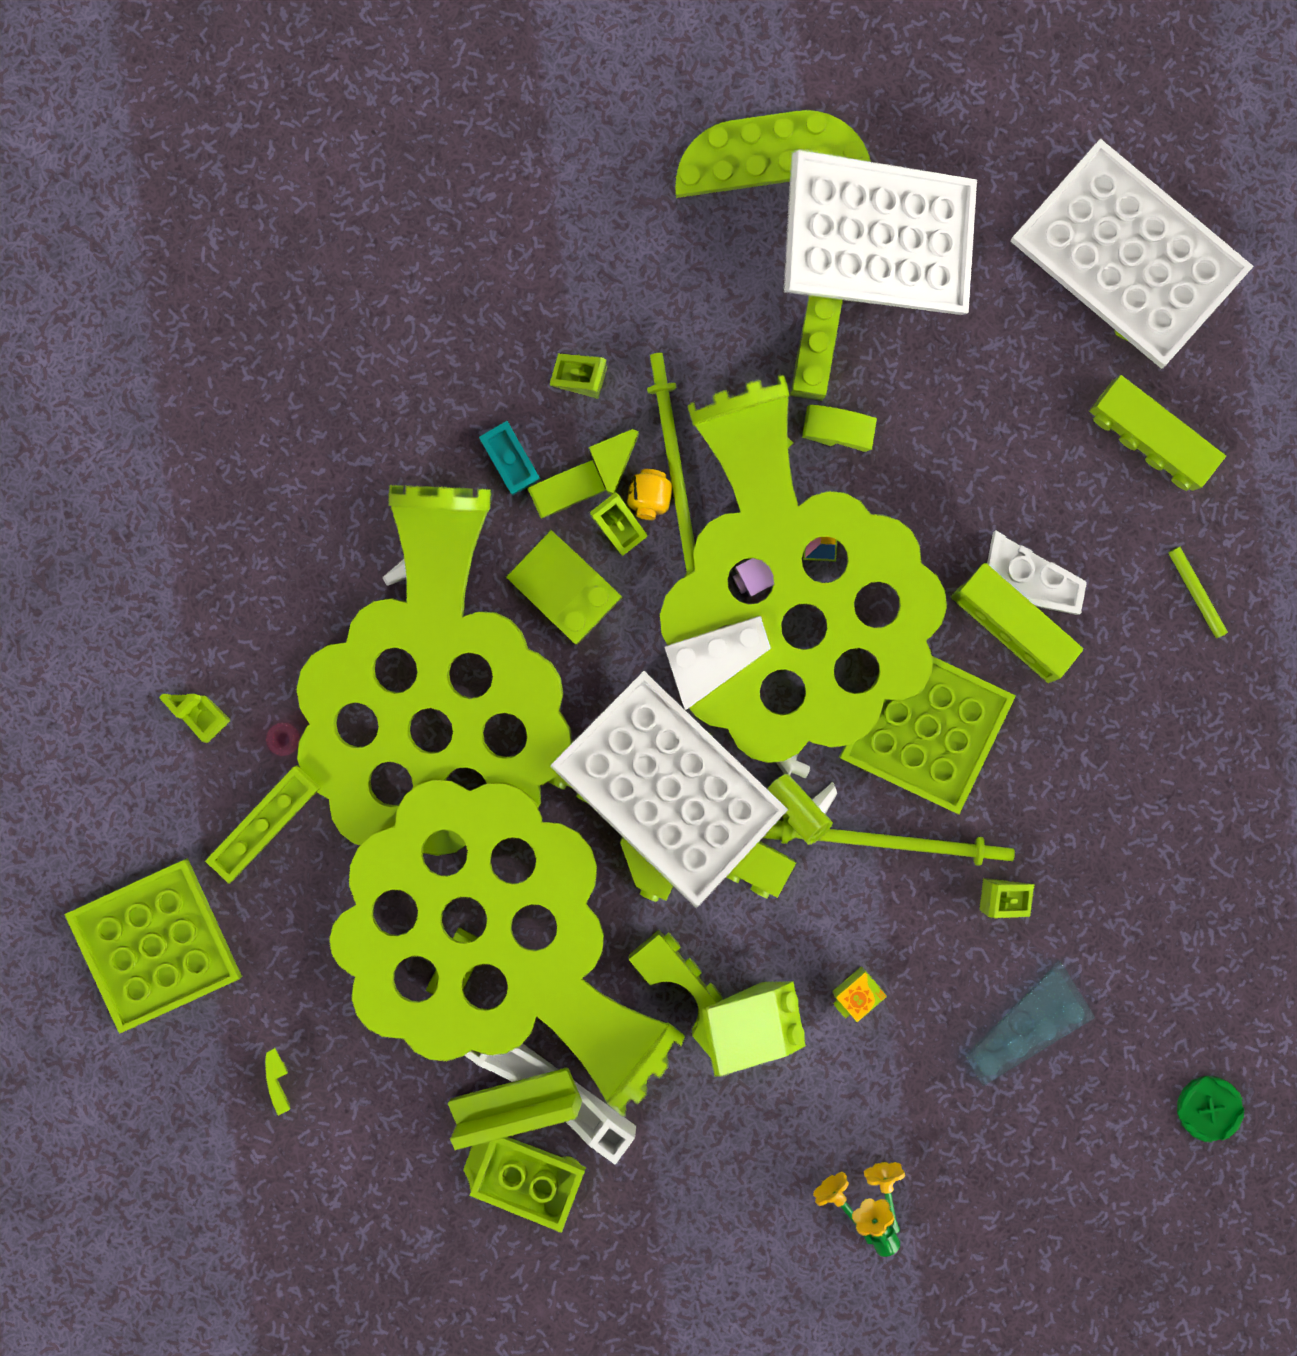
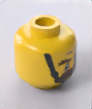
(649, 494)

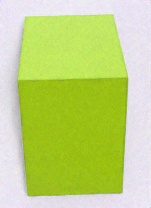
(579, 374)
(612, 457)
(618, 524)
(1006, 898)

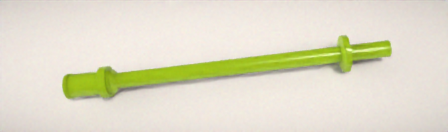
(662, 391)
(784, 832)

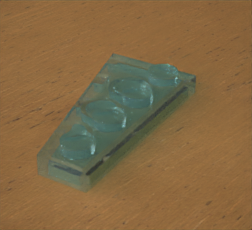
(1034, 1023)

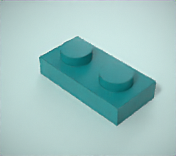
(509, 458)

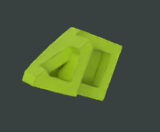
(198, 713)
(275, 1069)

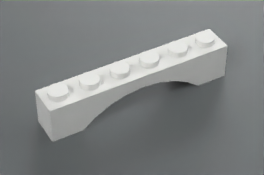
(596, 1121)

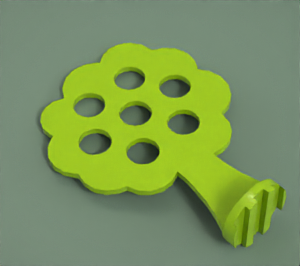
(752, 447)
(438, 543)
(547, 983)

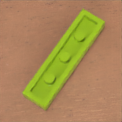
(262, 824)

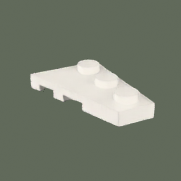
(1035, 578)
(714, 657)

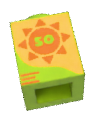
(858, 995)

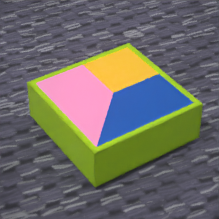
(821, 550)

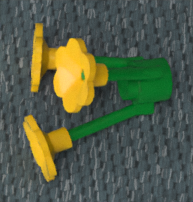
(874, 1218)

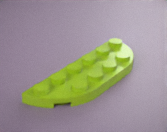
(761, 150)

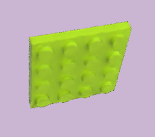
(936, 737)
(153, 946)

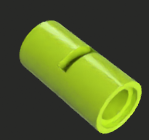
(802, 811)

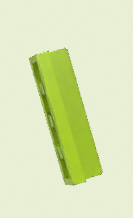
(1017, 623)
(514, 1108)

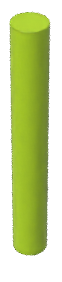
(1198, 592)

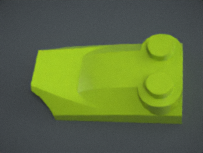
(524, 1180)

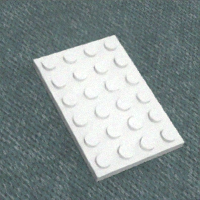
(879, 234)
(1131, 253)
(669, 788)

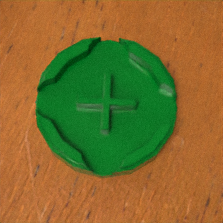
(1210, 1108)

